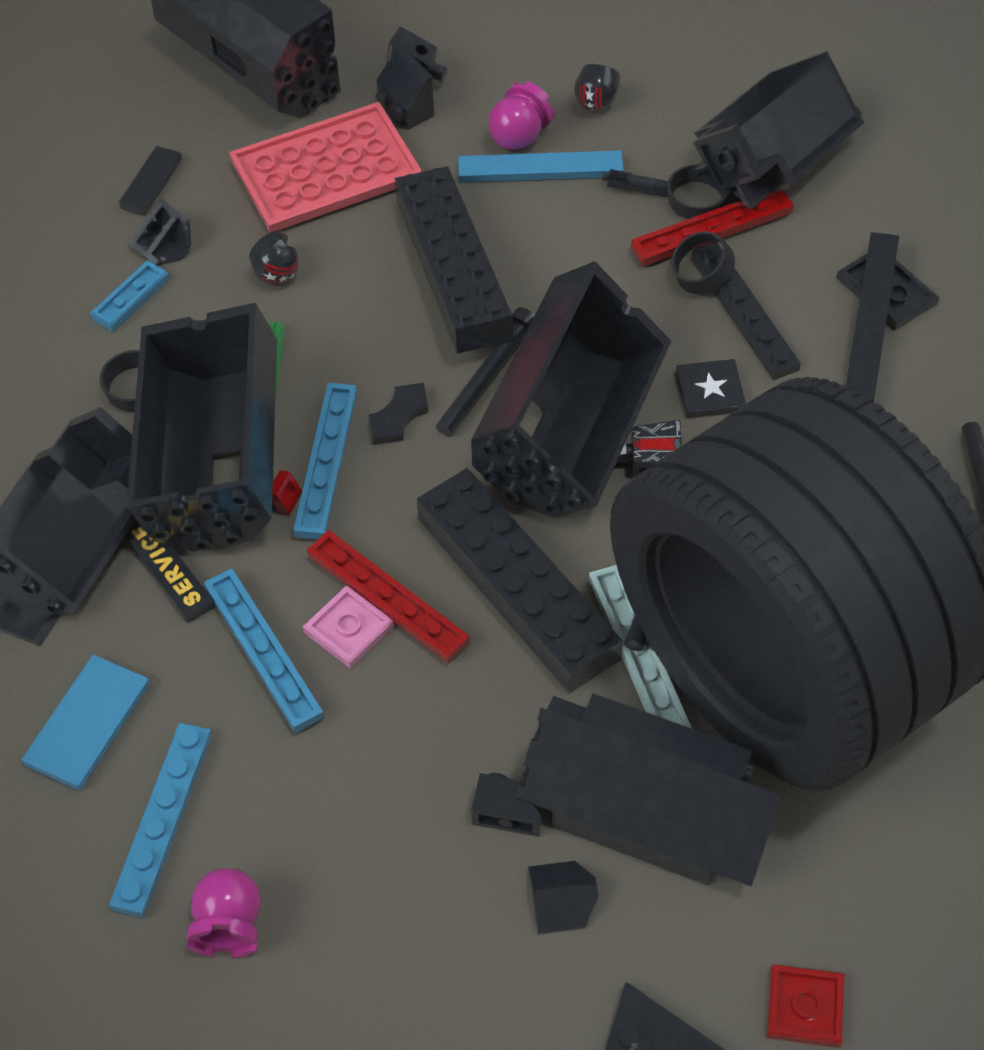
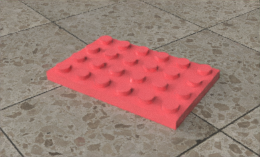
(323, 166)

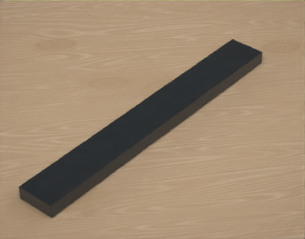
(872, 314)

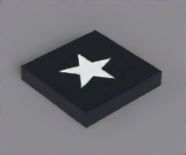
(710, 388)

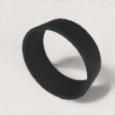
(682, 177)
(717, 277)
(111, 369)

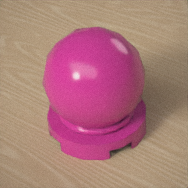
(520, 116)
(224, 914)

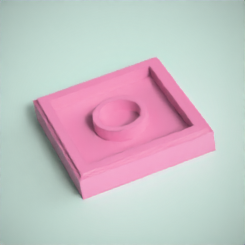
(348, 626)

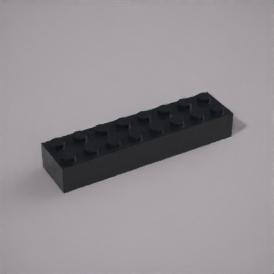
(454, 260)
(519, 580)

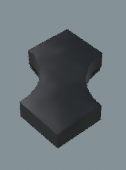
(407, 403)

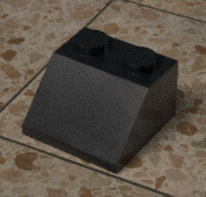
(406, 89)

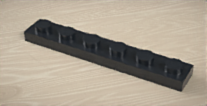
(749, 316)

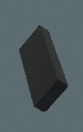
(150, 180)

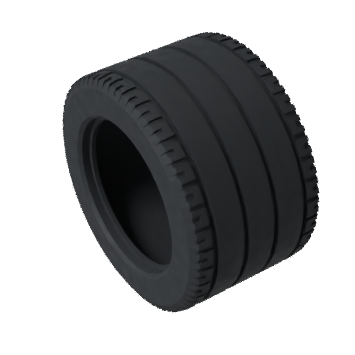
(807, 579)

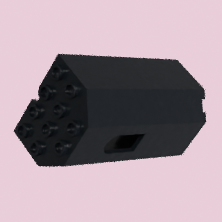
(266, 45)
(589, 372)
(200, 397)

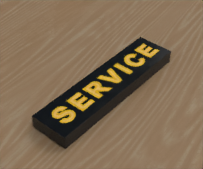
(170, 574)

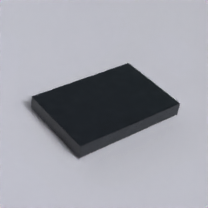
(908, 294)

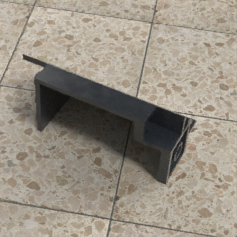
(777, 130)
(63, 524)
(649, 789)

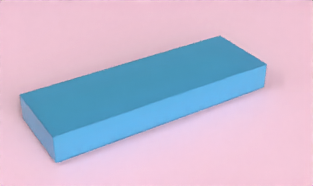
(129, 296)

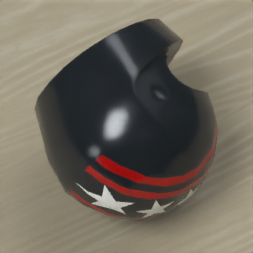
(596, 86)
(273, 259)

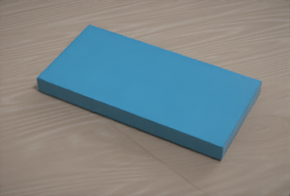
(85, 722)

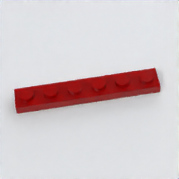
(721, 221)
(389, 596)

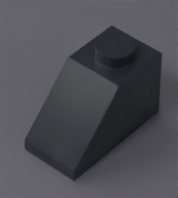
(499, 809)

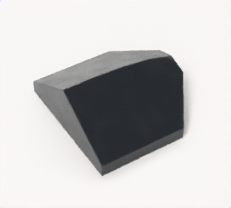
(163, 235)
(562, 896)

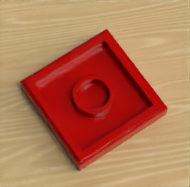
(806, 1006)

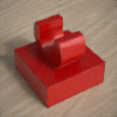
(285, 492)

